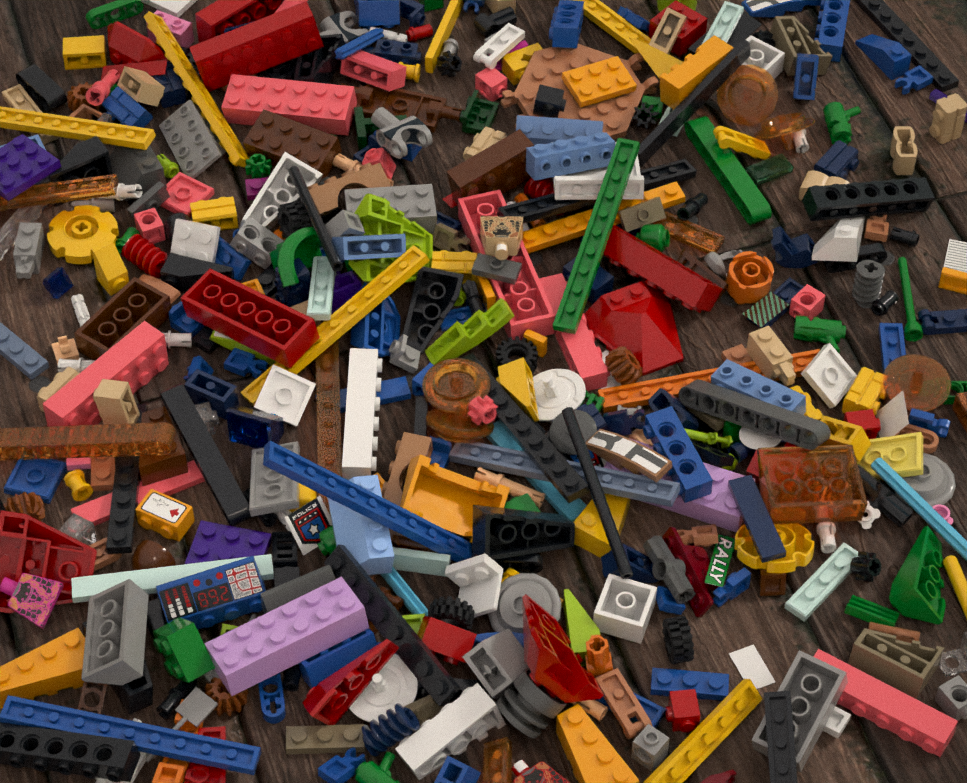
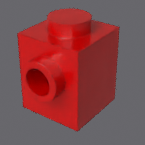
(683, 710)

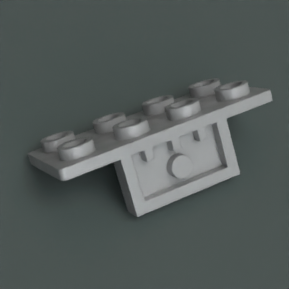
(191, 140)

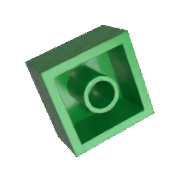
(182, 650)

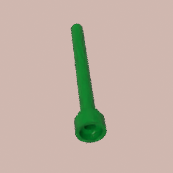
(912, 330)

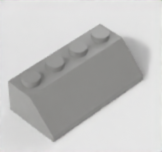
(115, 635)

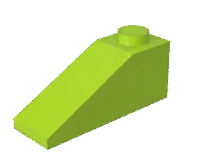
(578, 625)

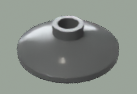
(560, 436)

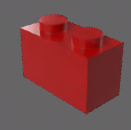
(446, 639)

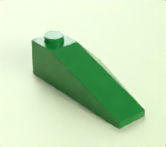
(919, 583)

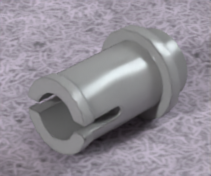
(450, 45)

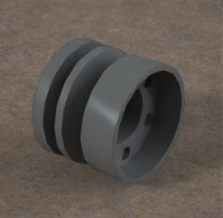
(529, 705)

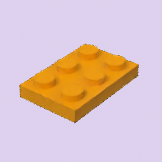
(599, 81)

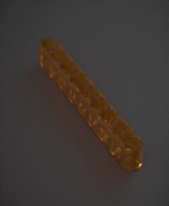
(86, 441)

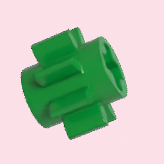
(258, 166)

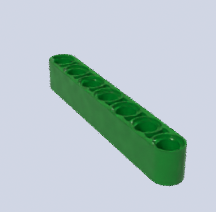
(728, 171)

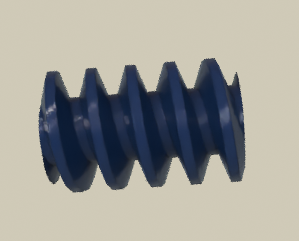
(390, 729)

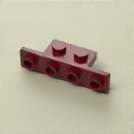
(696, 566)

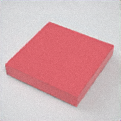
(184, 191)

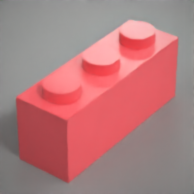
(374, 70)

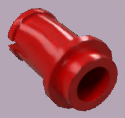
(419, 32)

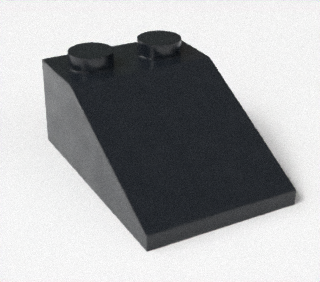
(83, 161)

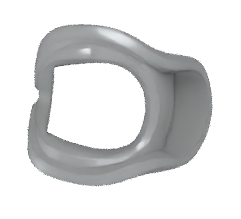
(716, 263)

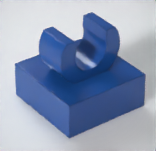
(477, 3)
(198, 363)

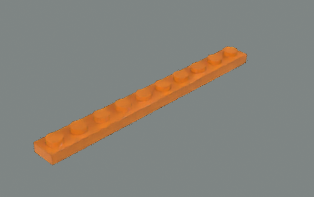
(639, 393)

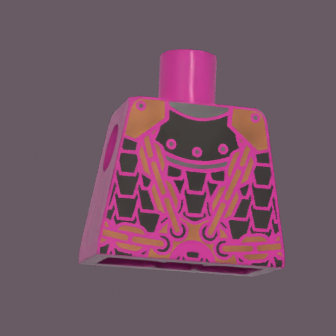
(32, 597)

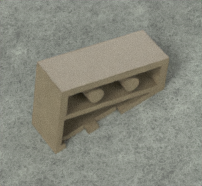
(793, 38)
(894, 661)

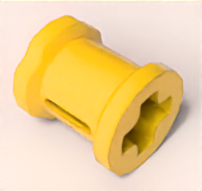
(412, 71)
(78, 485)

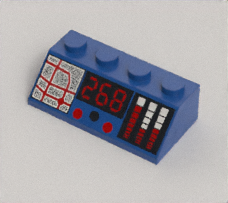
(214, 594)

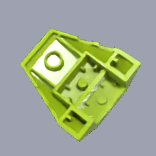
(380, 219)

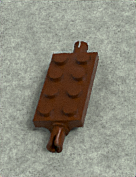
(404, 102)

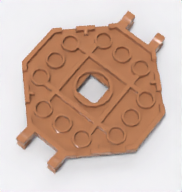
(547, 68)

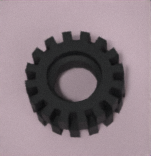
(292, 218)
(517, 347)
(453, 612)
(678, 640)

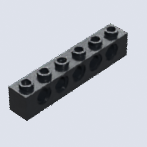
(867, 199)
(68, 752)

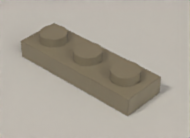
(324, 739)

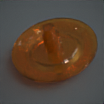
(748, 95)
(784, 126)
(920, 378)
(453, 381)
(457, 425)

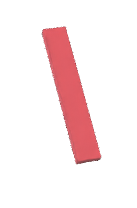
(99, 509)

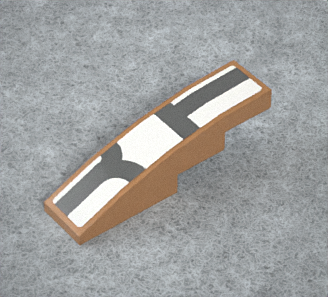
(629, 454)

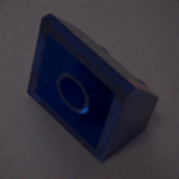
(253, 427)

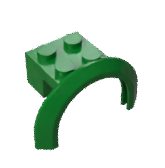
(302, 245)

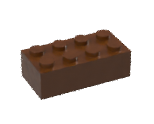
(276, 134)
(495, 168)
(120, 316)

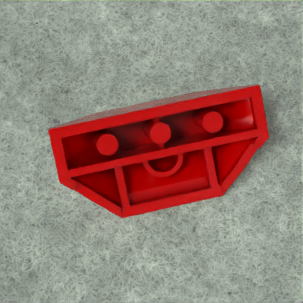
(129, 46)

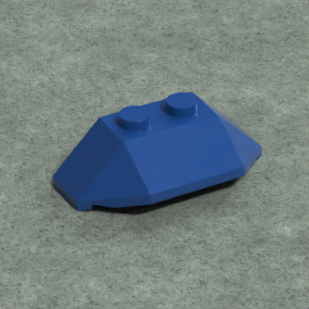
(377, 328)

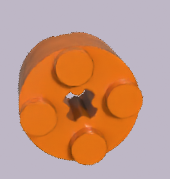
(749, 277)

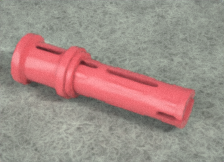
(101, 89)

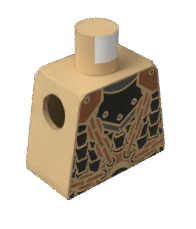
(501, 235)

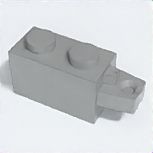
(28, 249)

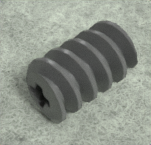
(867, 282)

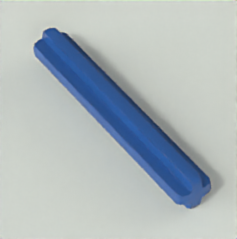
(359, 43)

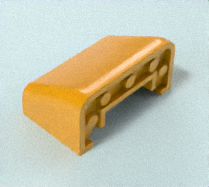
(447, 496)

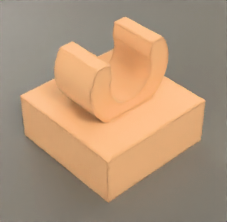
(65, 349)

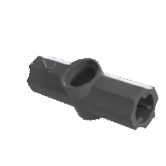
(669, 569)

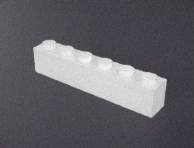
(360, 413)

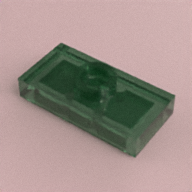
(769, 169)

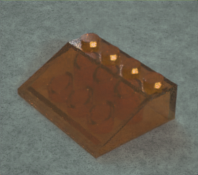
(811, 484)

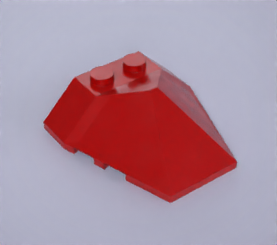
(641, 322)
(40, 551)
(552, 659)

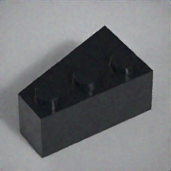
(321, 63)

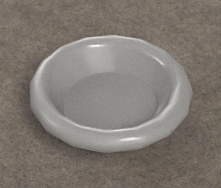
(935, 484)
(509, 608)

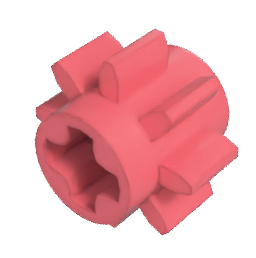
(482, 410)

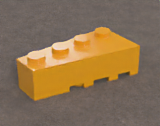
(688, 75)
(45, 669)
(589, 751)

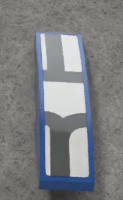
(774, 8)

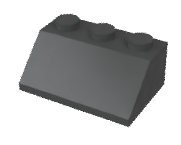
(137, 167)
(295, 588)

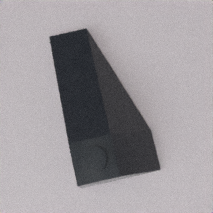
(430, 304)

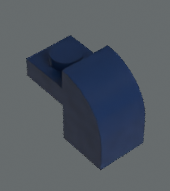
(792, 252)

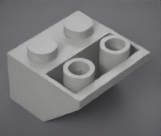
(497, 662)

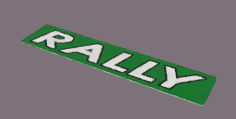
(720, 561)

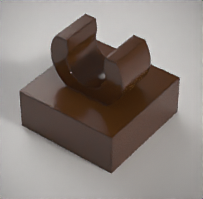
(771, 583)

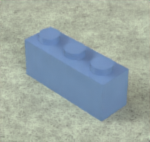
(370, 246)

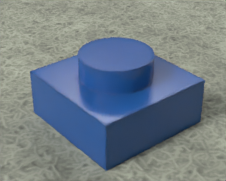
(667, 602)

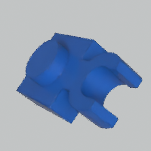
(636, 20)
(914, 78)
(244, 362)
(926, 420)
(735, 585)
(341, 769)

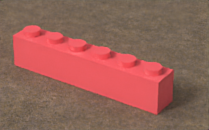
(577, 348)
(893, 709)

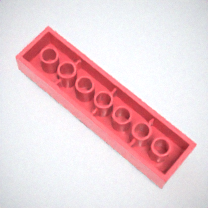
(527, 296)

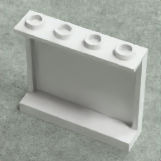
(587, 184)

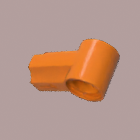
(598, 656)

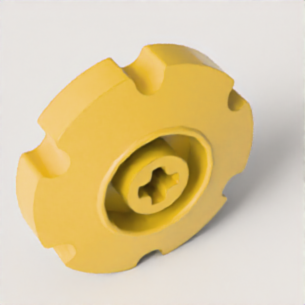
(79, 231)
(795, 540)

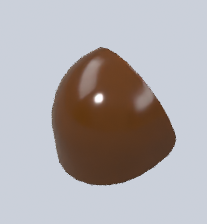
(151, 555)

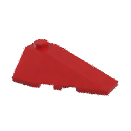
(339, 691)

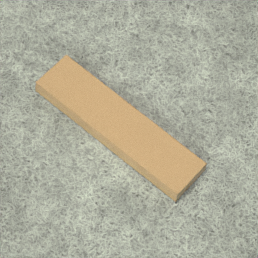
(19, 99)

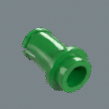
(128, 234)

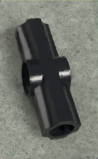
(883, 498)

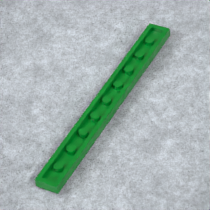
(596, 236)

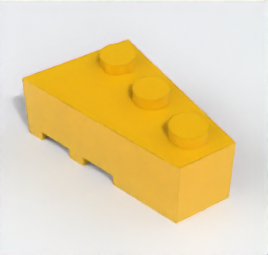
(589, 529)

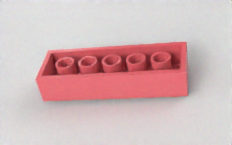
(310, 103)
(131, 360)

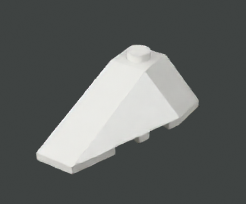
(840, 241)

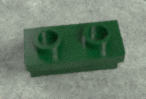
(478, 114)

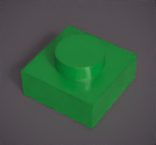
(653, 100)

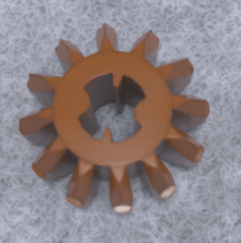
(77, 97)
(623, 366)
(28, 504)
(226, 702)

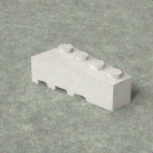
(279, 190)
(450, 731)

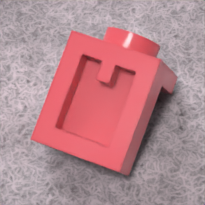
(383, 157)

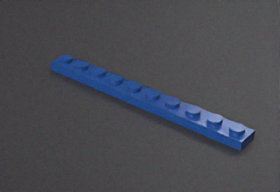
(365, 502)
(147, 737)

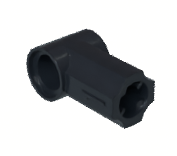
(490, 24)

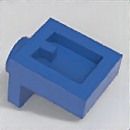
(182, 323)
(440, 452)

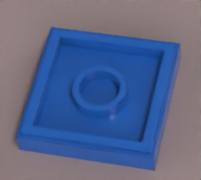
(36, 476)

